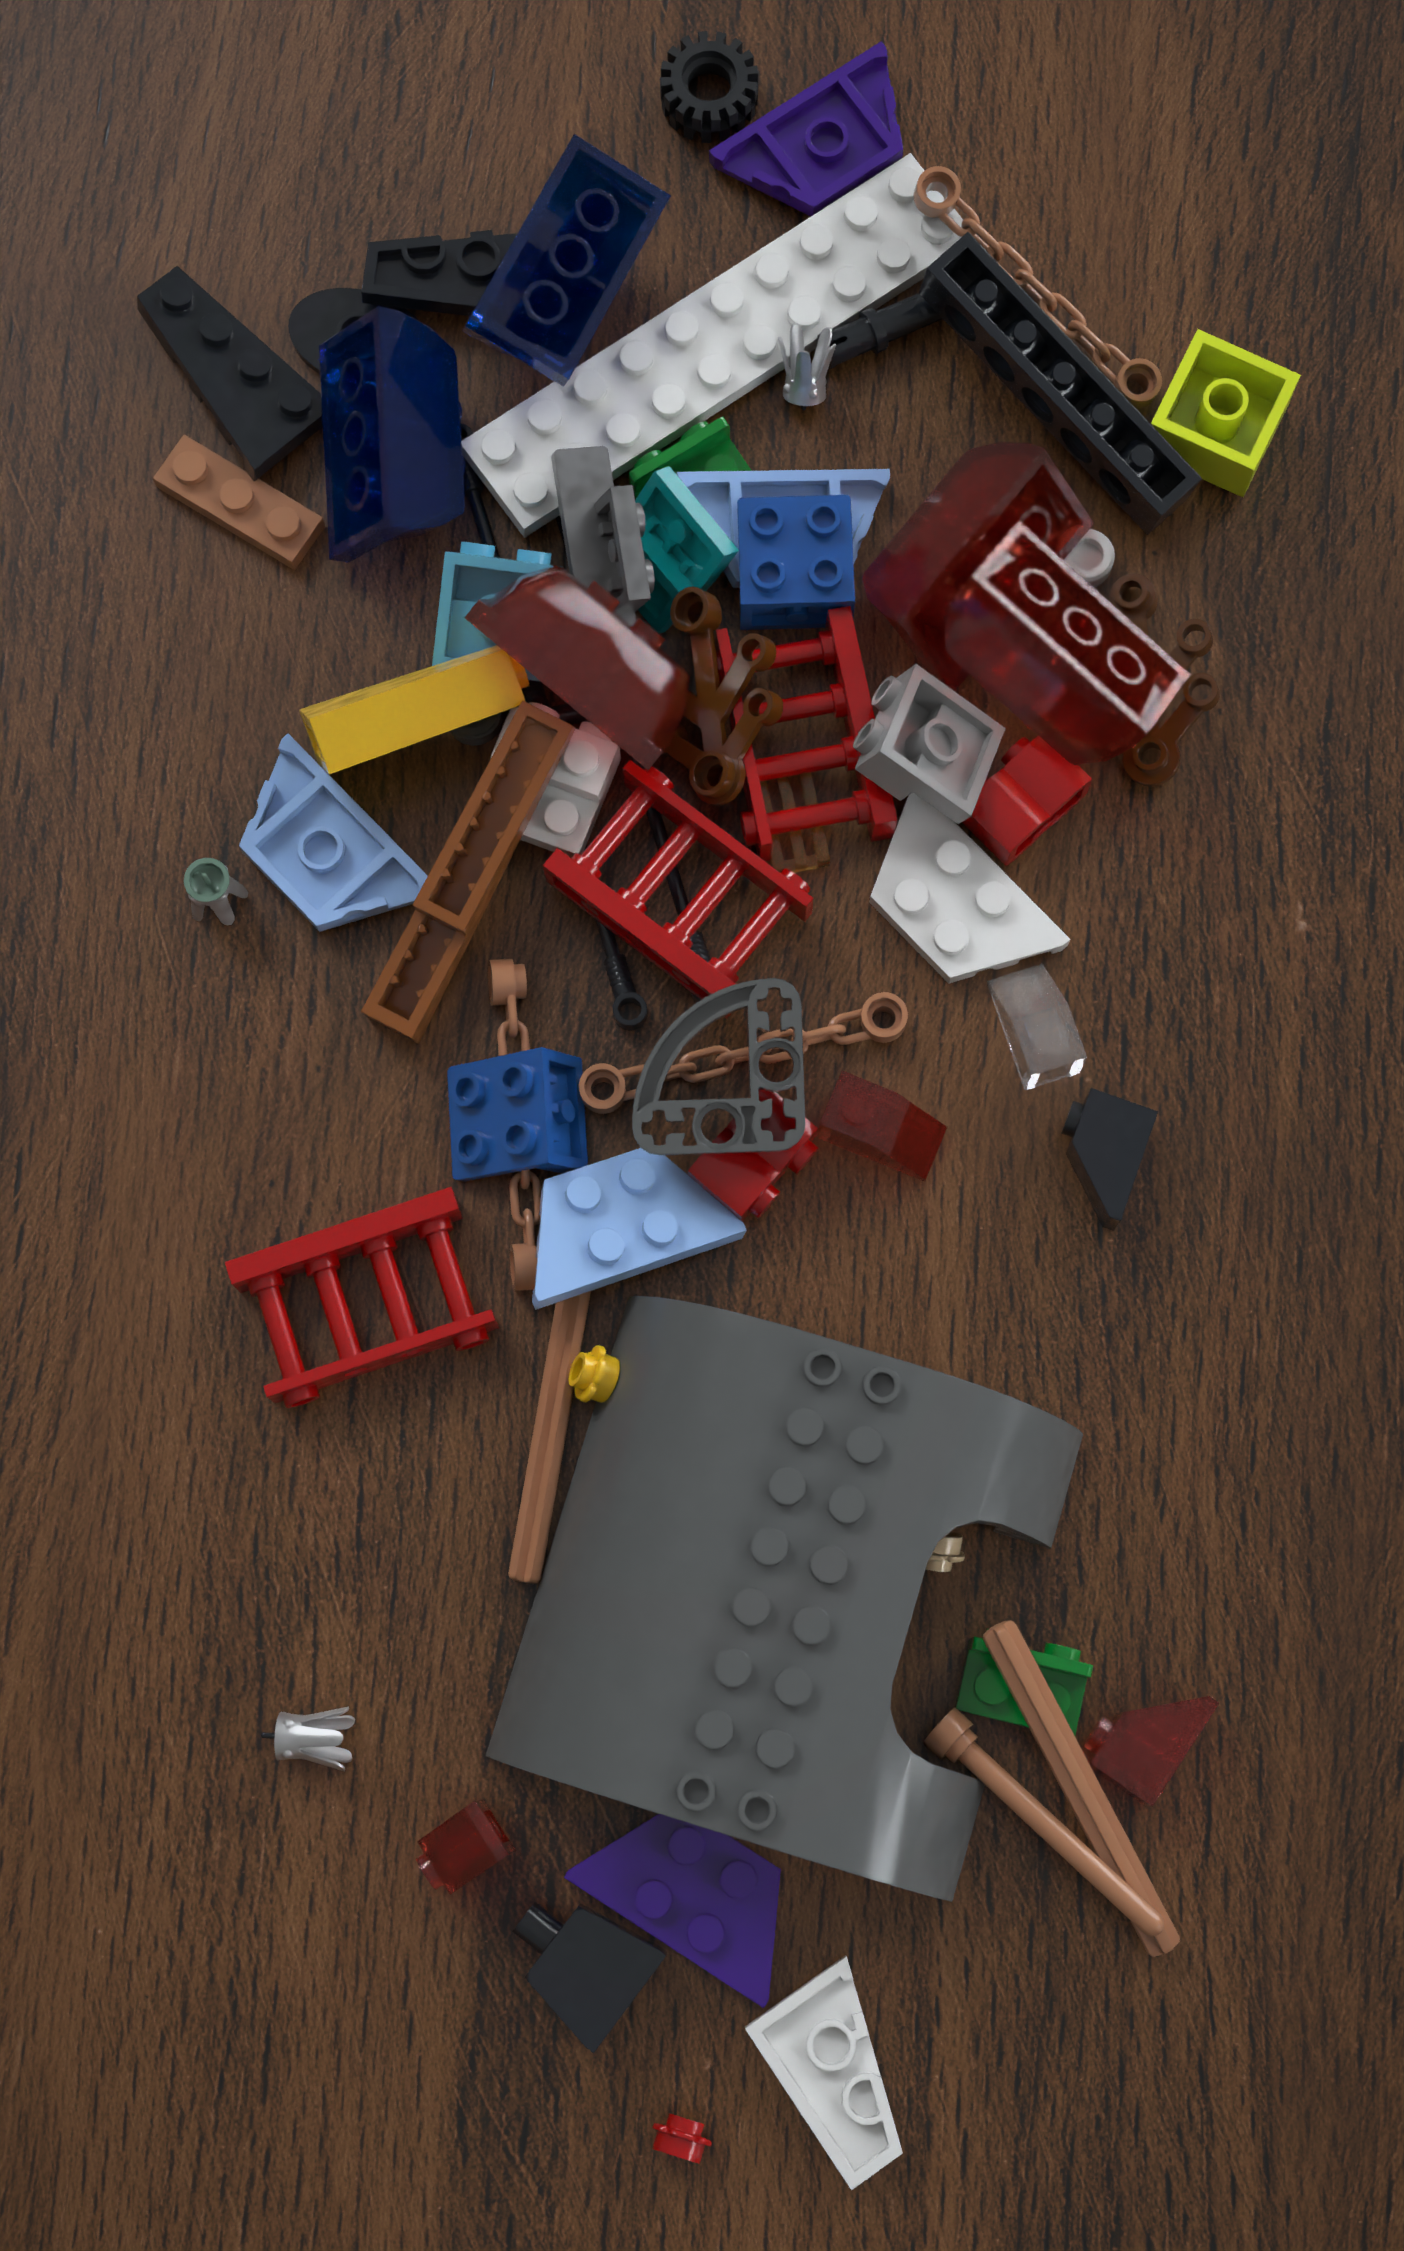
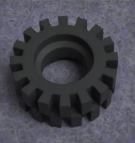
(702, 59)

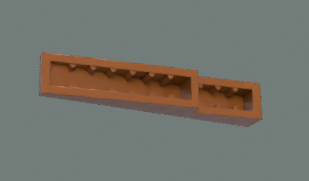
(467, 872)

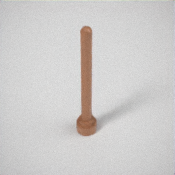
(957, 1742)

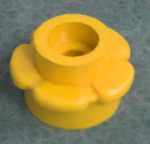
(594, 1375)

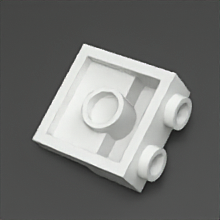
(574, 791)

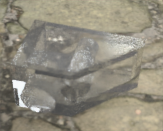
(1037, 1026)

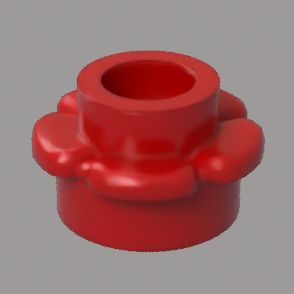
(681, 2138)

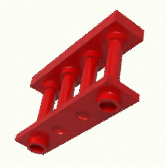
(845, 699)
(625, 909)
(319, 1257)

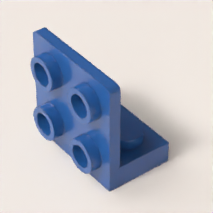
(794, 560)
(516, 1114)

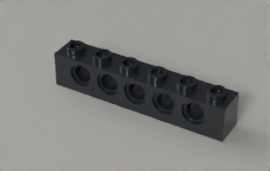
(1058, 383)

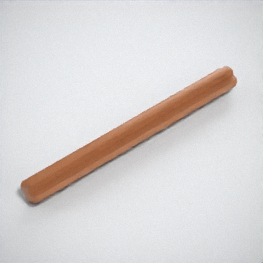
(548, 1441)
(1074, 1772)

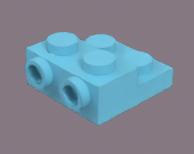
(465, 580)

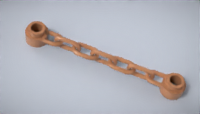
(1139, 370)
(505, 985)
(876, 1003)

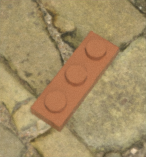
(238, 503)

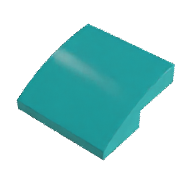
(680, 543)

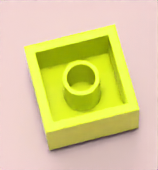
(1224, 410)

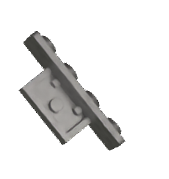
(602, 527)

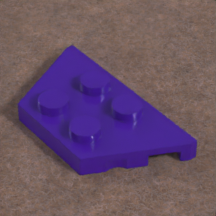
(820, 138)
(693, 1894)

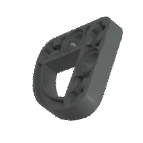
(746, 1111)

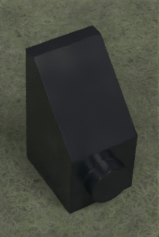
(1107, 1150)

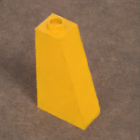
(413, 707)

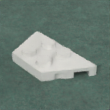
(956, 899)

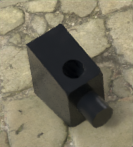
(587, 1968)

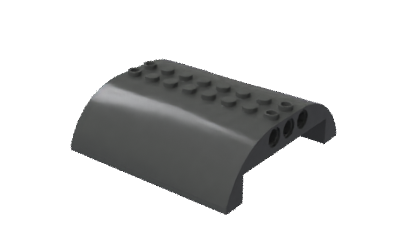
(748, 1583)

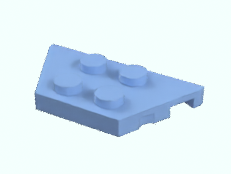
(722, 489)
(325, 846)
(622, 1222)

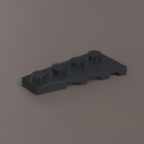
(432, 271)
(244, 383)

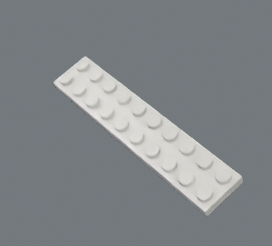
(714, 342)

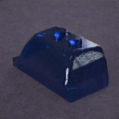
(567, 261)
(389, 432)

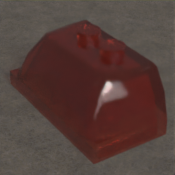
(957, 530)
(1059, 652)
(590, 657)

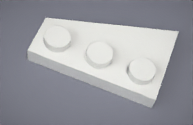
(829, 2070)

